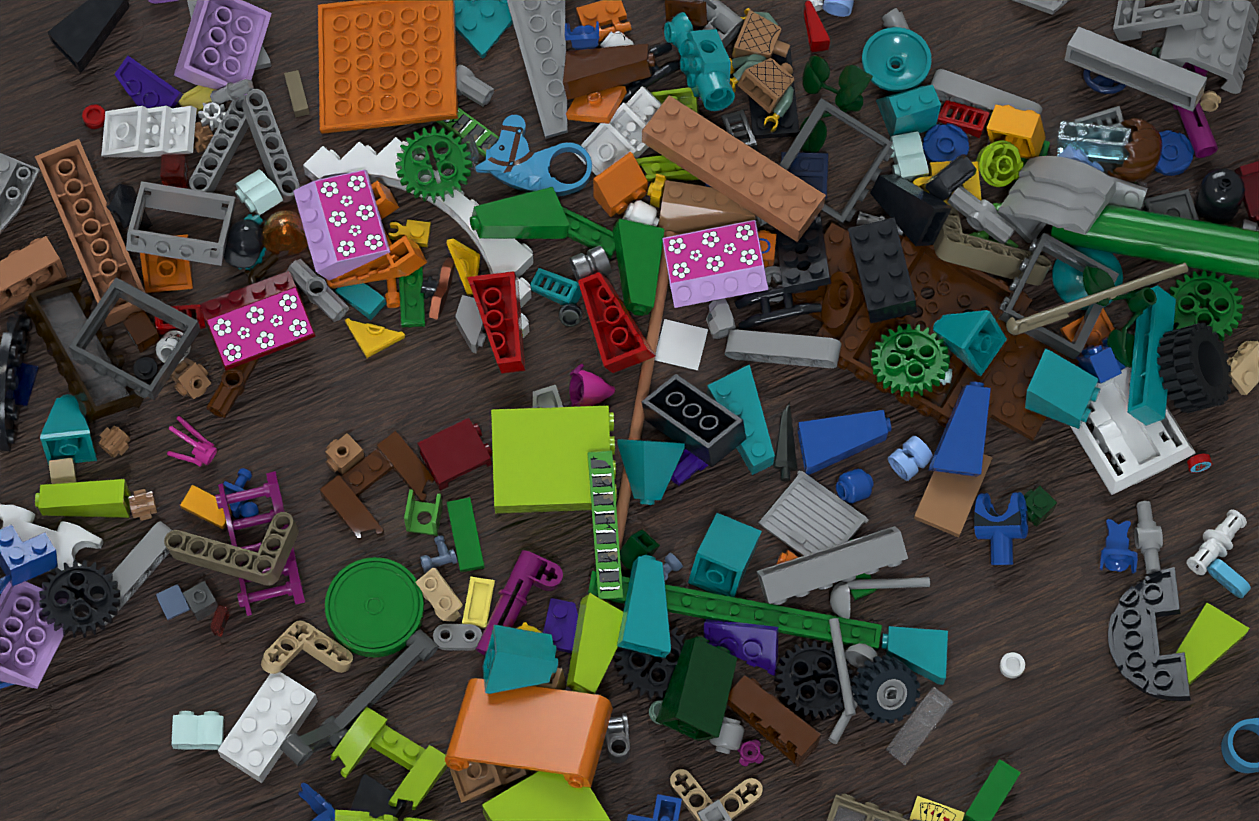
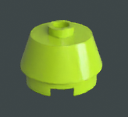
(999, 163)

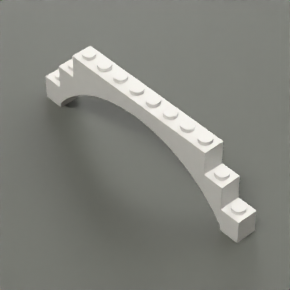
(499, 254)

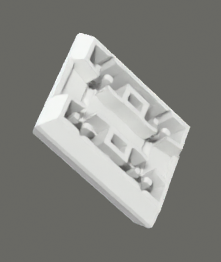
(1126, 436)

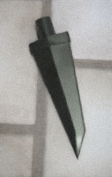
(785, 451)

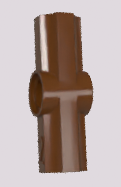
(227, 394)

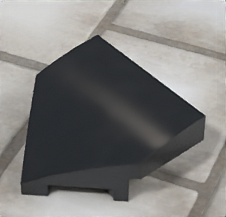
(122, 202)

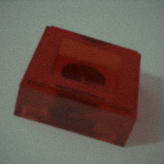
(219, 621)

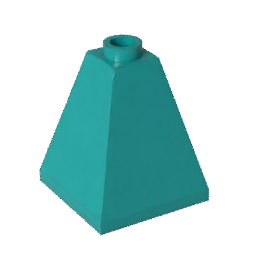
(971, 337)
(67, 433)
(649, 466)

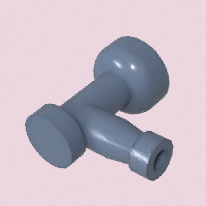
(446, 556)
(672, 563)

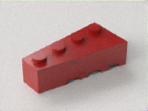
(500, 312)
(614, 329)

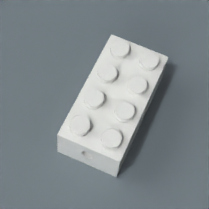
(265, 724)

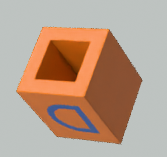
(767, 244)

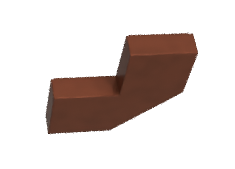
(440, 295)

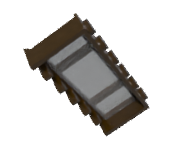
(58, 318)

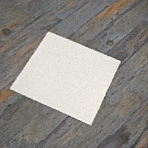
(681, 344)

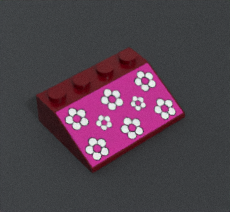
(257, 320)

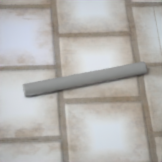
(842, 667)

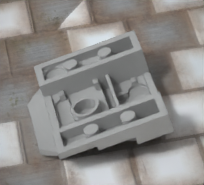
(1060, 193)

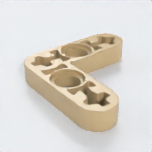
(306, 642)
(741, 788)

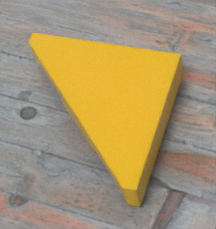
(466, 262)
(372, 337)

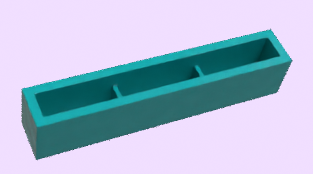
(1146, 391)

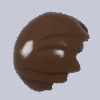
(1144, 152)

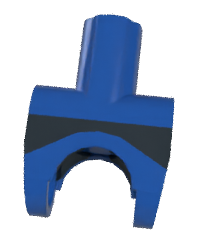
(1001, 528)

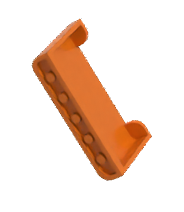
(531, 731)

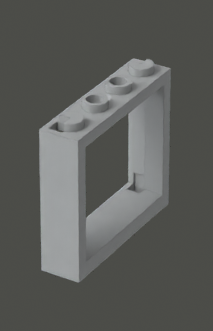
(186, 202)

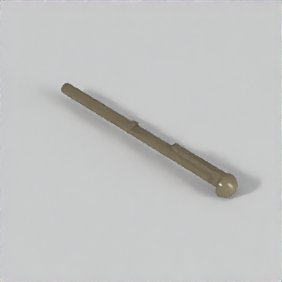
(1060, 312)

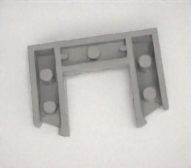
(1134, 17)

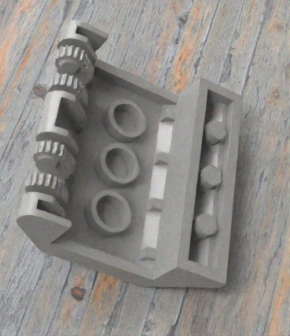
(1220, 46)

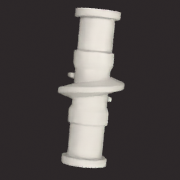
(1216, 542)

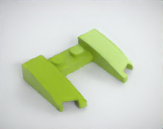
(661, 164)
(371, 731)

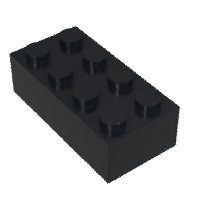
(882, 270)
(694, 419)

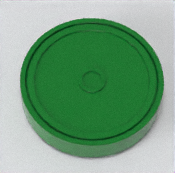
(374, 607)

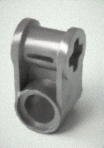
(618, 734)

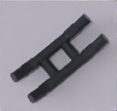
(657, 73)
(768, 316)

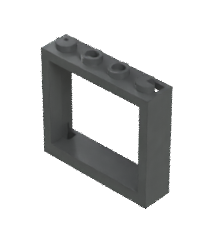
(873, 172)
(1072, 258)
(172, 316)

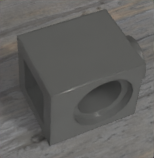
(200, 600)

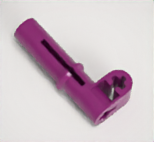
(1197, 124)
(525, 575)

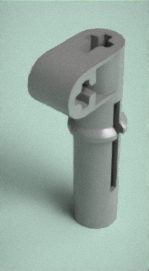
(724, 19)

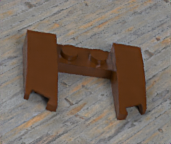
(344, 491)

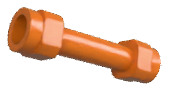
(392, 296)

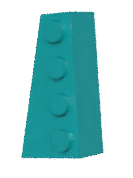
(740, 396)

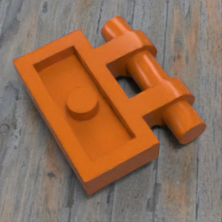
(605, 13)

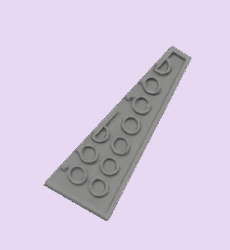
(543, 48)

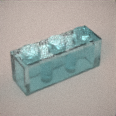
(1096, 141)

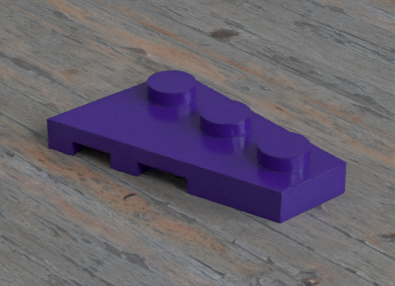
(145, 86)
(746, 641)

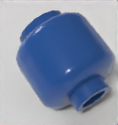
(854, 486)

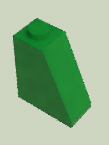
(992, 793)

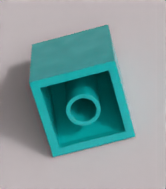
(910, 110)
(1061, 390)
(724, 556)
(518, 659)

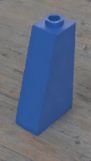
(964, 436)
(840, 437)

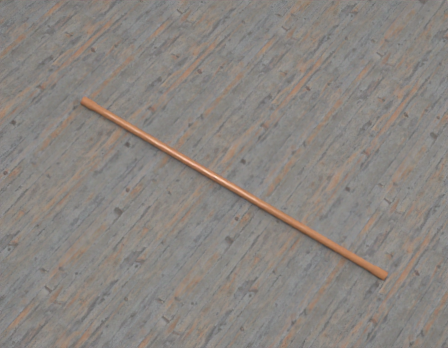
(643, 387)

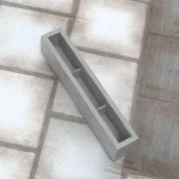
(1135, 69)
(832, 565)

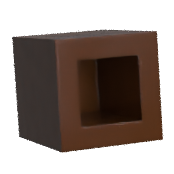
(141, 330)

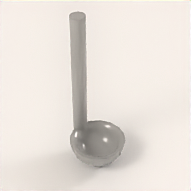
(841, 595)
(856, 655)

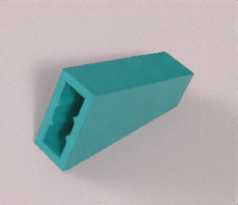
(645, 610)

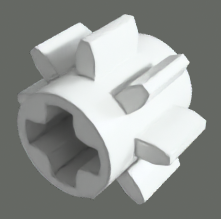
(206, 115)

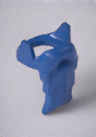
(583, 36)
(1116, 554)
(317, 803)

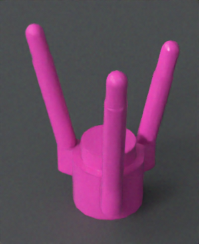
(203, 452)

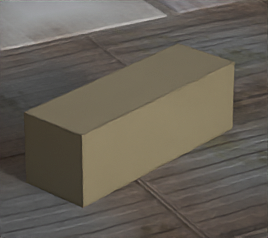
(296, 93)

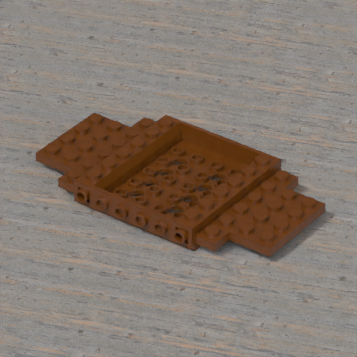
(955, 291)

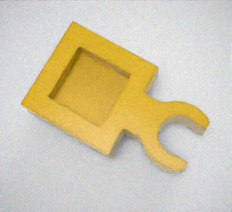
(656, 190)
(416, 230)

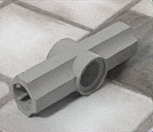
(472, 87)
(981, 215)
(326, 299)

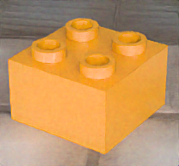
(1018, 127)

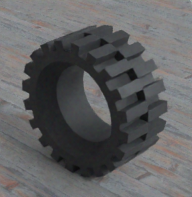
(1194, 368)

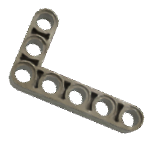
(983, 254)
(235, 555)

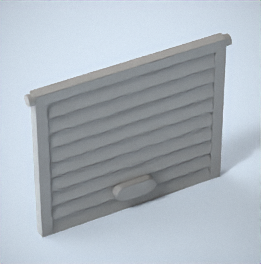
(811, 517)

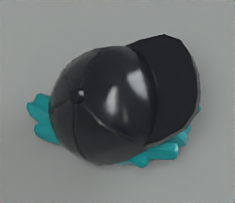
(245, 243)

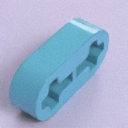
(1228, 578)

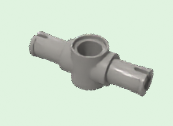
(1148, 537)

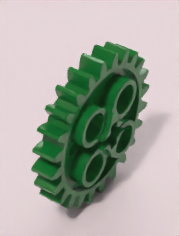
(413, 170)
(1219, 294)
(910, 360)

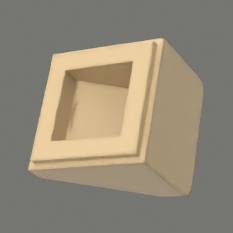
(62, 471)

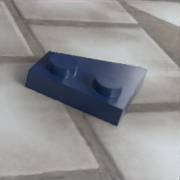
(811, 169)

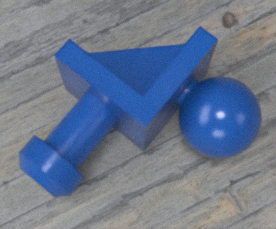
(244, 508)

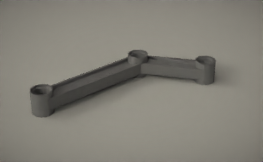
(334, 729)

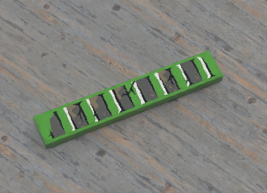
(467, 125)
(605, 525)

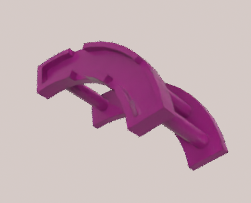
(272, 490)

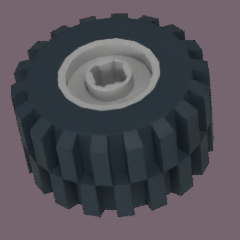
(886, 689)

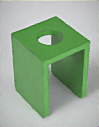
(414, 508)

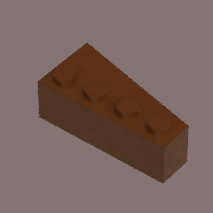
(773, 720)

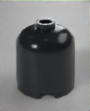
(1219, 196)

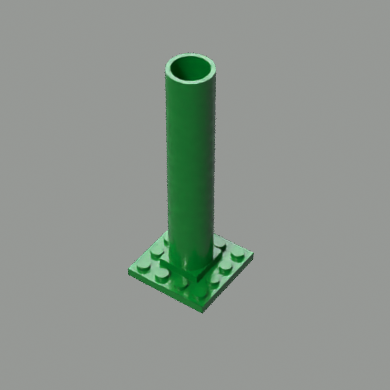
(1170, 240)

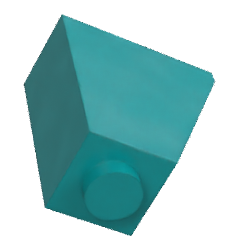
(919, 650)

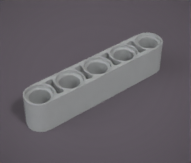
(976, 94)
(273, 135)
(221, 158)
(783, 348)
(139, 563)

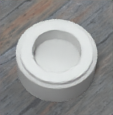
(1012, 665)

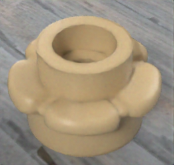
(1210, 101)

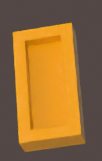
(204, 506)

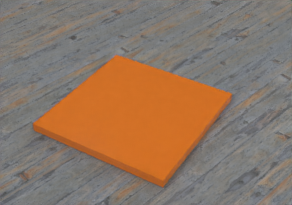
(386, 63)

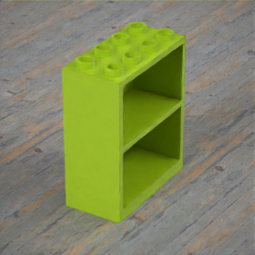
(544, 456)
(545, 798)

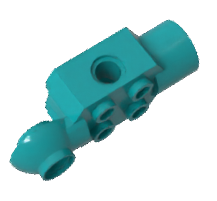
(702, 61)

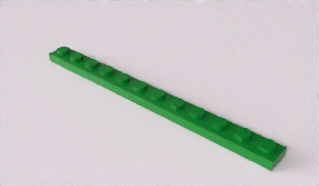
(733, 609)

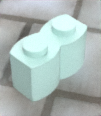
(909, 156)
(258, 192)
(196, 731)

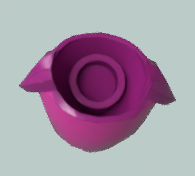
(588, 388)

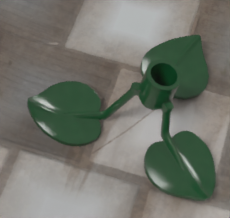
(851, 83)
(1138, 300)

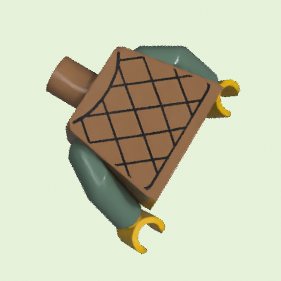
(757, 40)
(767, 85)

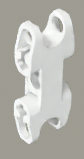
(66, 540)

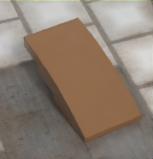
(950, 499)
(485, 778)

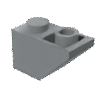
(470, 323)

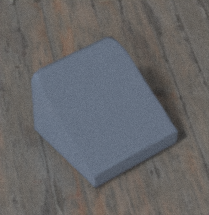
(172, 602)

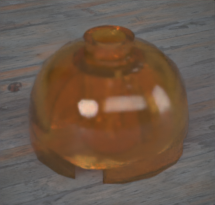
(284, 232)

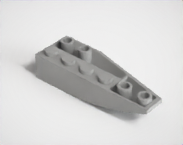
(15, 185)

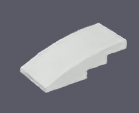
(149, 131)
(623, 133)

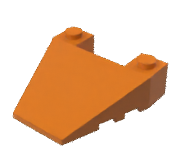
(402, 260)

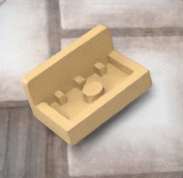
(1245, 367)
(440, 595)

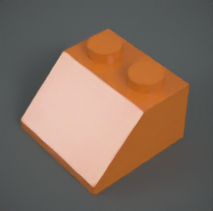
(620, 185)
(166, 273)

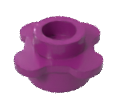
(754, 747)

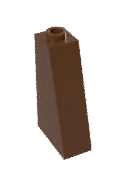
(604, 68)

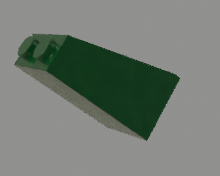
(698, 690)

